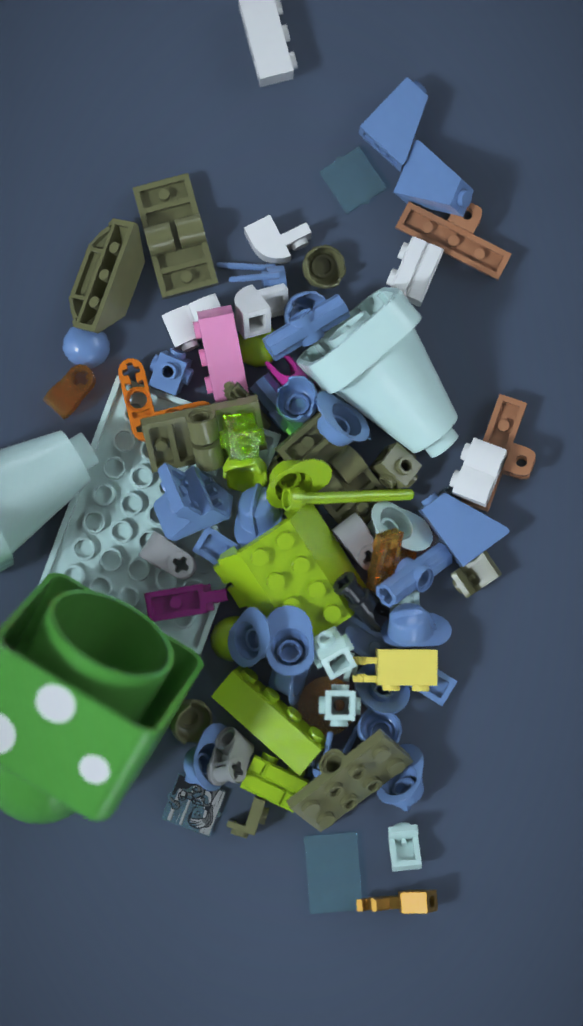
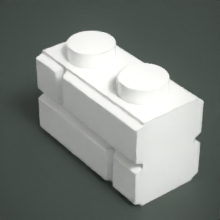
(416, 269)

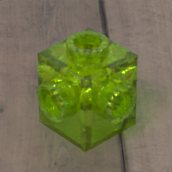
(241, 436)

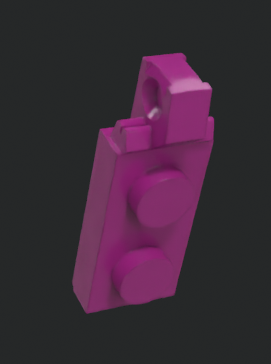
(182, 601)

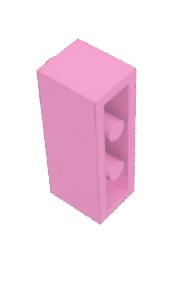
(220, 350)

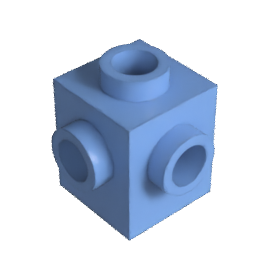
(163, 378)

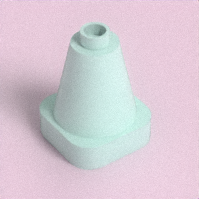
(385, 372)
(36, 483)

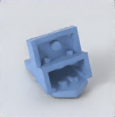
(190, 502)

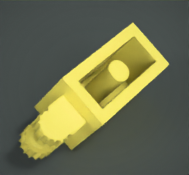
(401, 667)

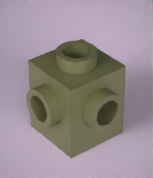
(396, 467)

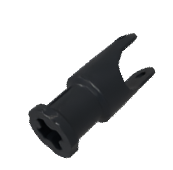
(360, 600)

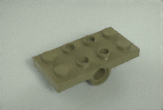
(175, 236)
(193, 434)
(347, 467)
(348, 779)

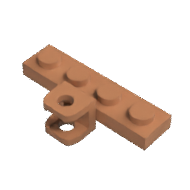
(455, 237)
(502, 433)

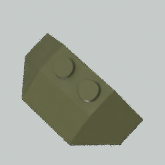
(107, 277)

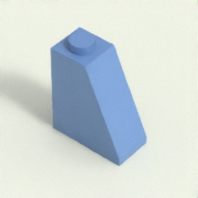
(396, 122)
(432, 183)
(461, 527)

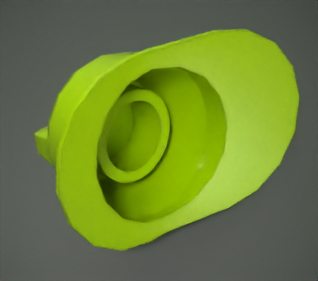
(307, 475)

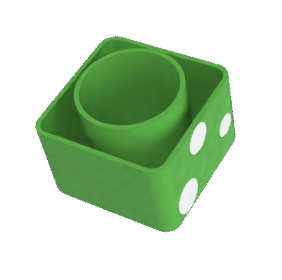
(82, 700)

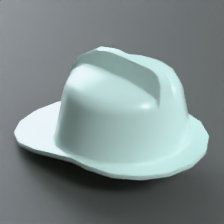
(386, 515)

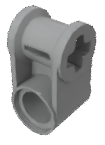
(355, 539)
(164, 555)
(232, 757)

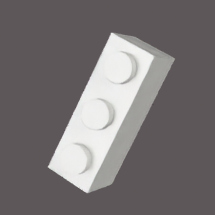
(268, 40)

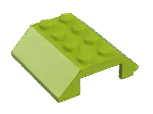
(291, 567)

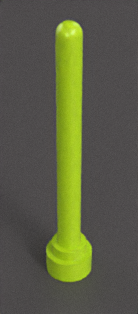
(294, 499)

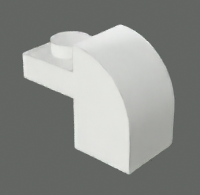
(272, 246)
(257, 307)

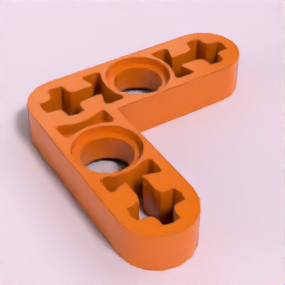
(136, 414)

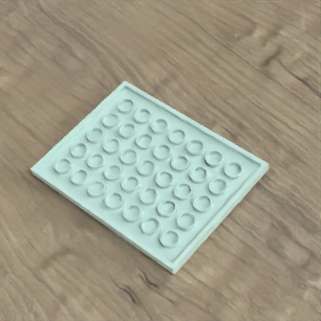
(116, 516)

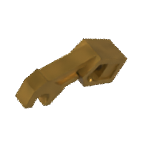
(406, 901)

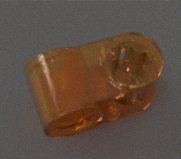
(66, 395)

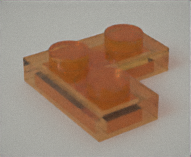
(386, 556)

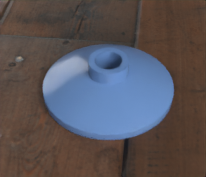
(387, 701)

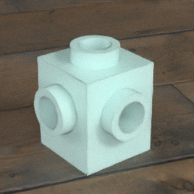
(333, 652)
(352, 705)

